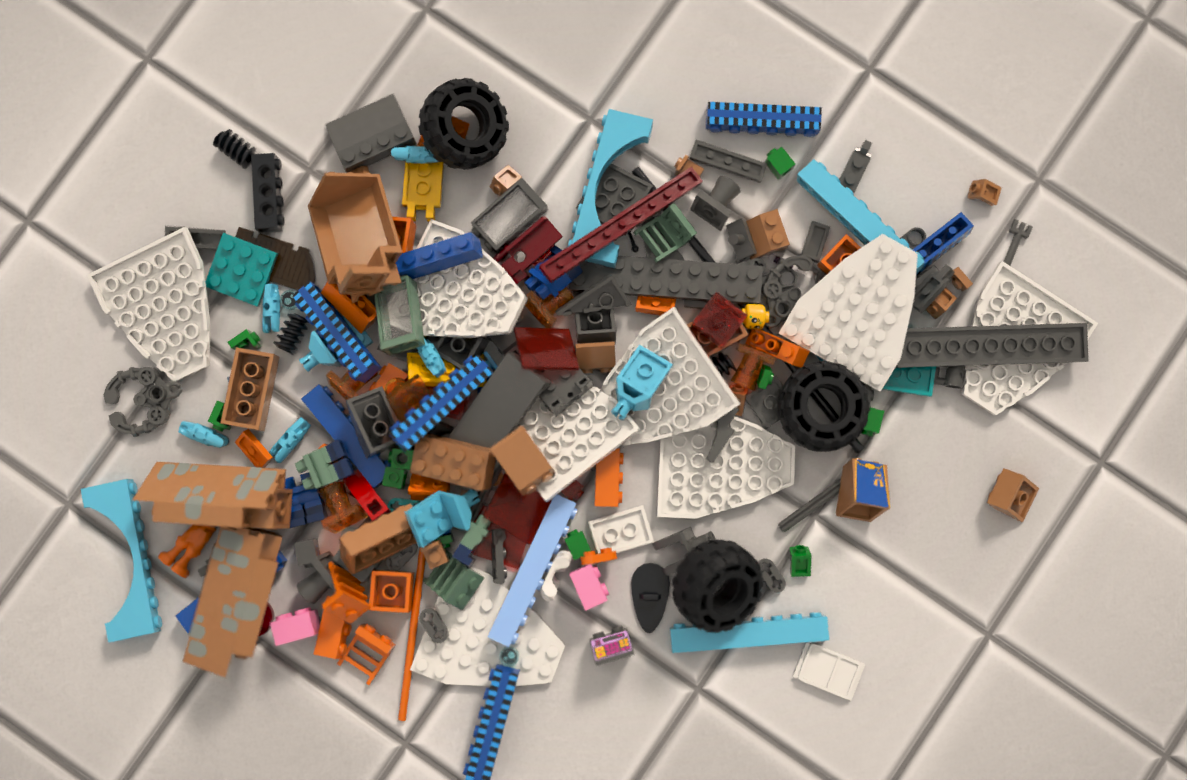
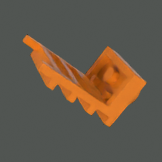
(349, 600)
(379, 643)

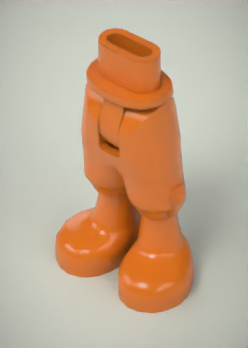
(194, 541)

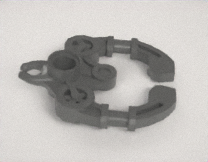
(773, 290)
(147, 397)

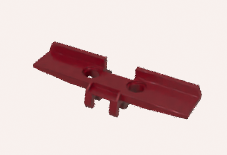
(533, 244)

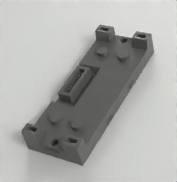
(565, 384)
(500, 403)

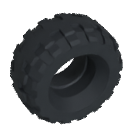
(439, 132)
(799, 423)
(701, 576)

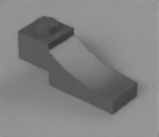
(202, 237)
(722, 435)

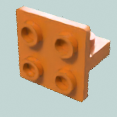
(423, 487)

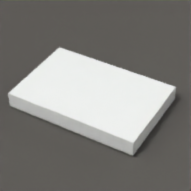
(621, 530)

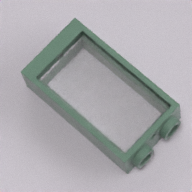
(399, 317)

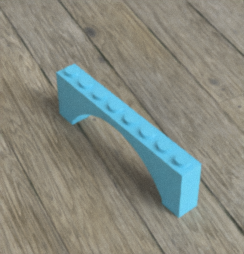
(619, 134)
(139, 611)

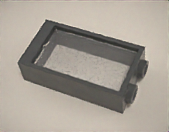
(508, 216)

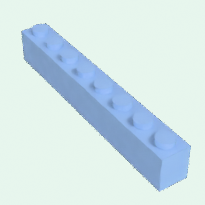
(531, 571)

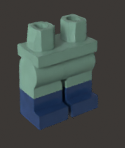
(319, 466)
(471, 540)

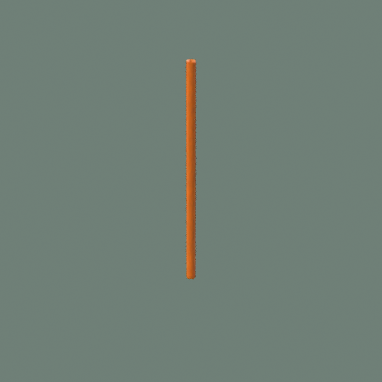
(412, 636)

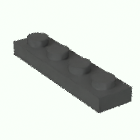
(728, 161)

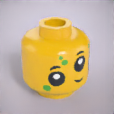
(756, 316)

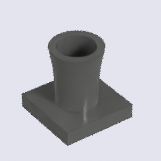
(714, 206)
(320, 581)

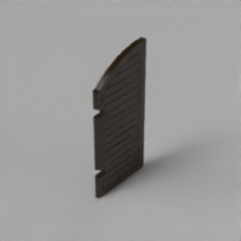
(291, 266)

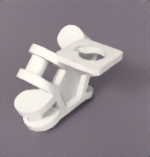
(551, 583)

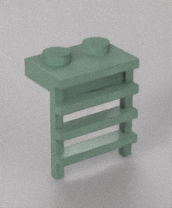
(672, 226)
(454, 582)

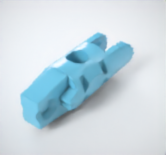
(413, 154)
(271, 309)
(431, 358)
(203, 434)
(289, 439)

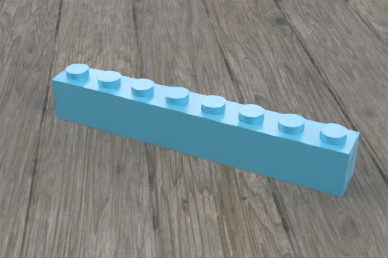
(846, 207)
(752, 633)

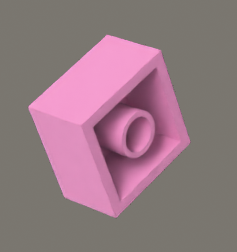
(588, 586)
(295, 627)

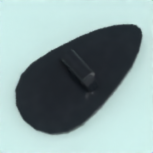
(650, 594)

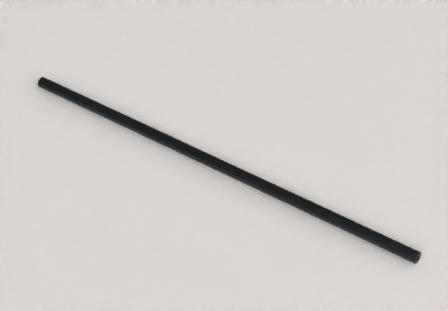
(705, 257)

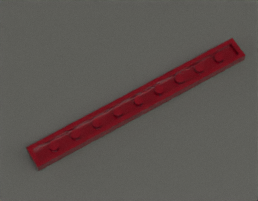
(620, 225)

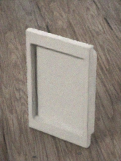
(828, 670)

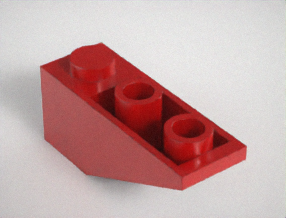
(366, 496)

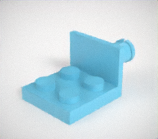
(321, 354)
(639, 381)
(439, 514)

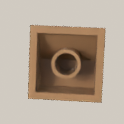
(767, 234)
(596, 357)
(1013, 494)

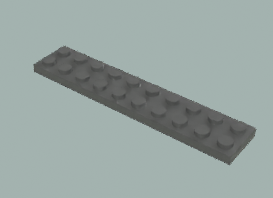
(676, 279)
(995, 345)

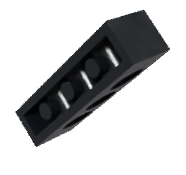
(260, 165)

